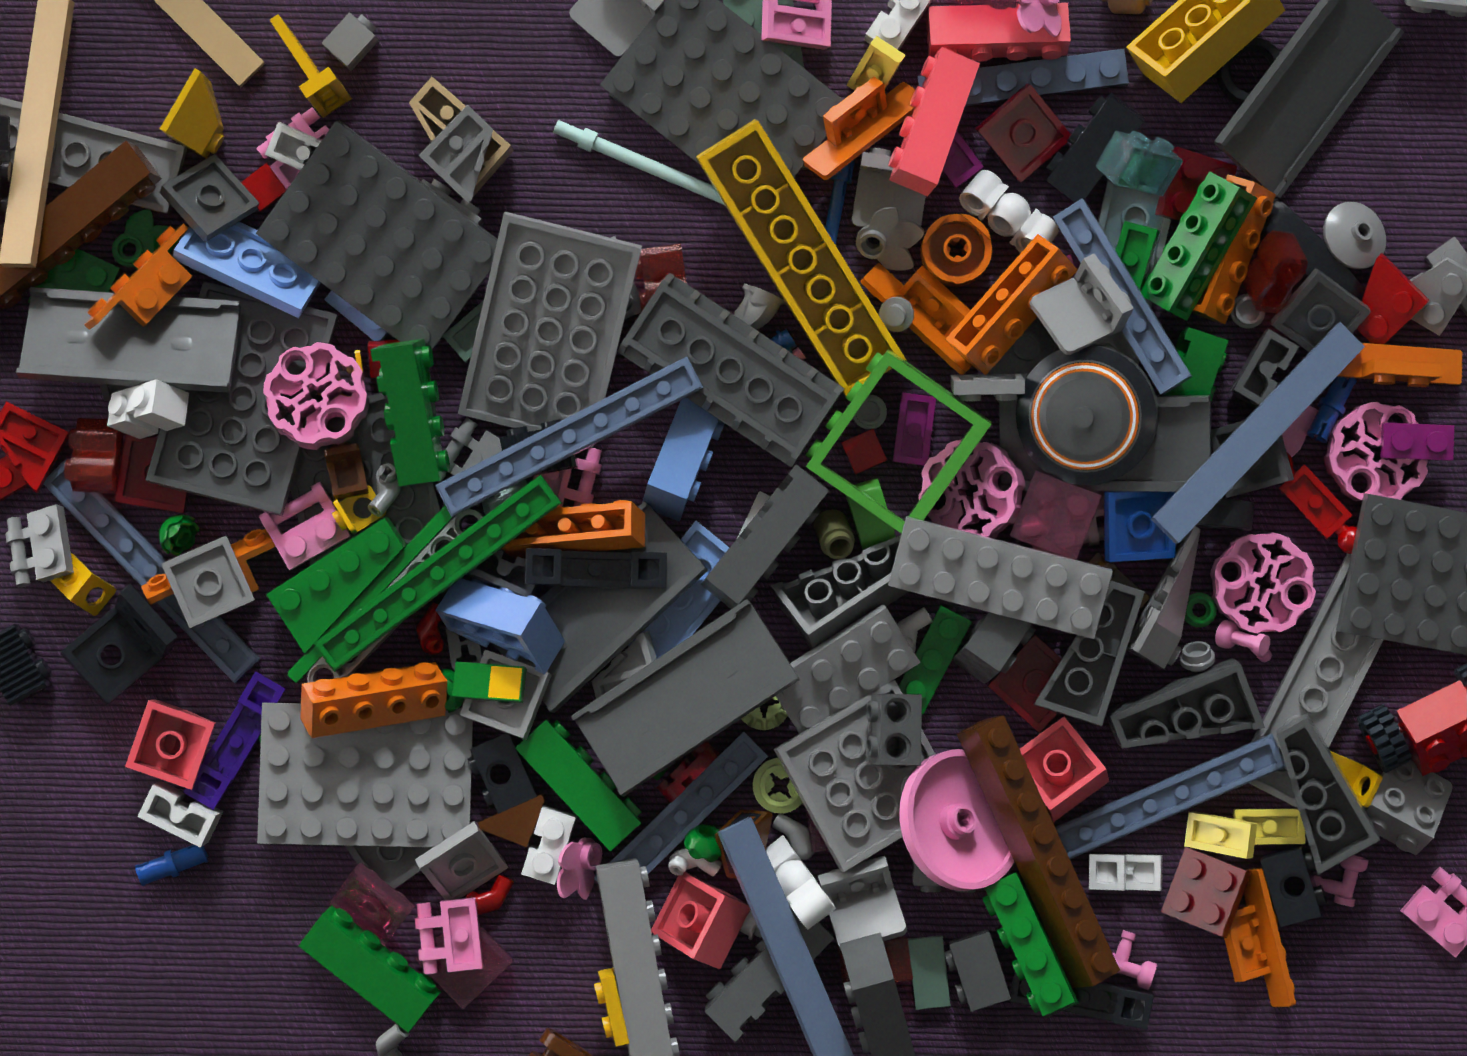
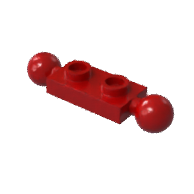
(1319, 506)

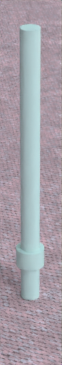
(589, 140)

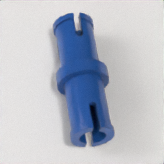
(1331, 408)
(171, 864)

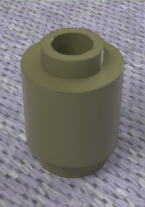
(834, 534)

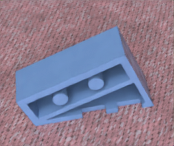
(681, 459)
(503, 619)

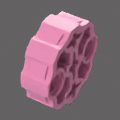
(351, 408)
(992, 462)
(1378, 482)
(1283, 610)

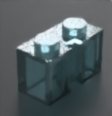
(1139, 162)

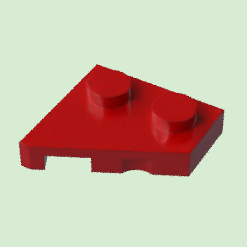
(1391, 301)
(30, 443)

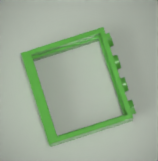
(857, 396)

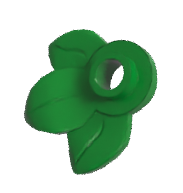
(141, 233)

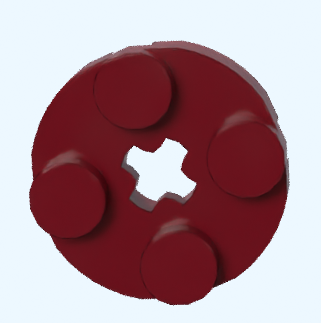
(687, 771)

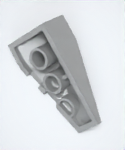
(1162, 620)

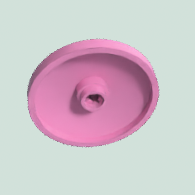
(951, 825)

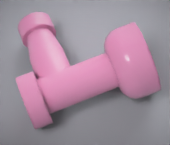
(1229, 635)
(1344, 890)
(1143, 973)

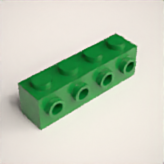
(1198, 245)
(579, 784)
(1031, 946)
(370, 967)

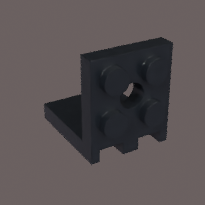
(134, 632)

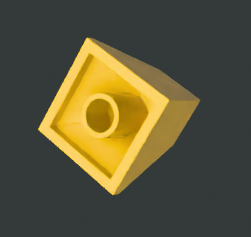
(195, 117)

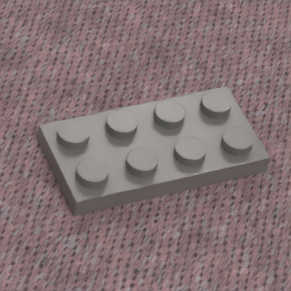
(847, 668)

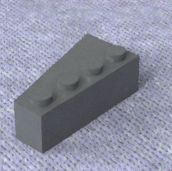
(765, 537)
(840, 594)
(993, 644)
(1090, 667)
(1188, 708)
(1327, 804)
(755, 983)
(876, 998)

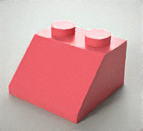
(170, 743)
(1063, 768)
(700, 920)

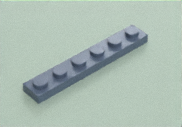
(1048, 76)
(1142, 327)
(694, 803)

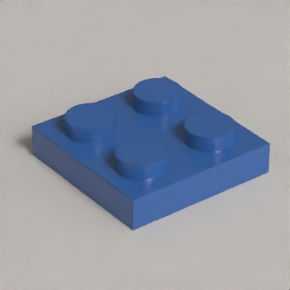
(1129, 527)

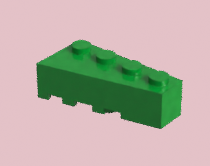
(1204, 357)
(412, 411)
(329, 586)

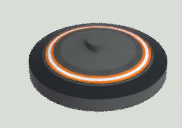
(1087, 415)

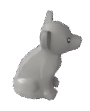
(757, 306)

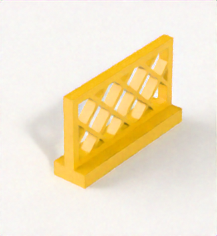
(323, 87)

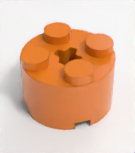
(955, 230)

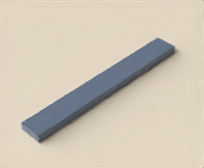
(1257, 433)
(569, 436)
(144, 562)
(1170, 796)
(783, 939)

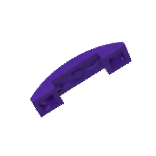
(234, 742)

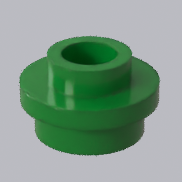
(1209, 613)

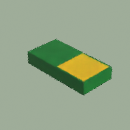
(489, 682)

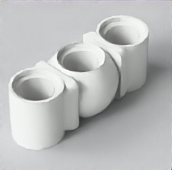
(1006, 212)
(798, 884)

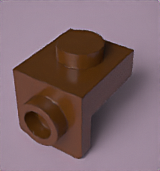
(346, 470)

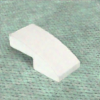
(1125, 872)

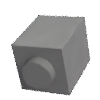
(351, 40)

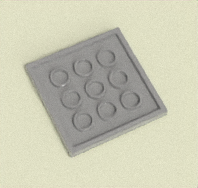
(844, 793)

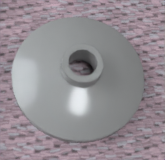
(1346, 242)

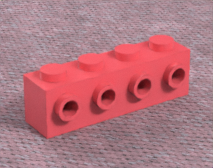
(993, 33)
(933, 121)

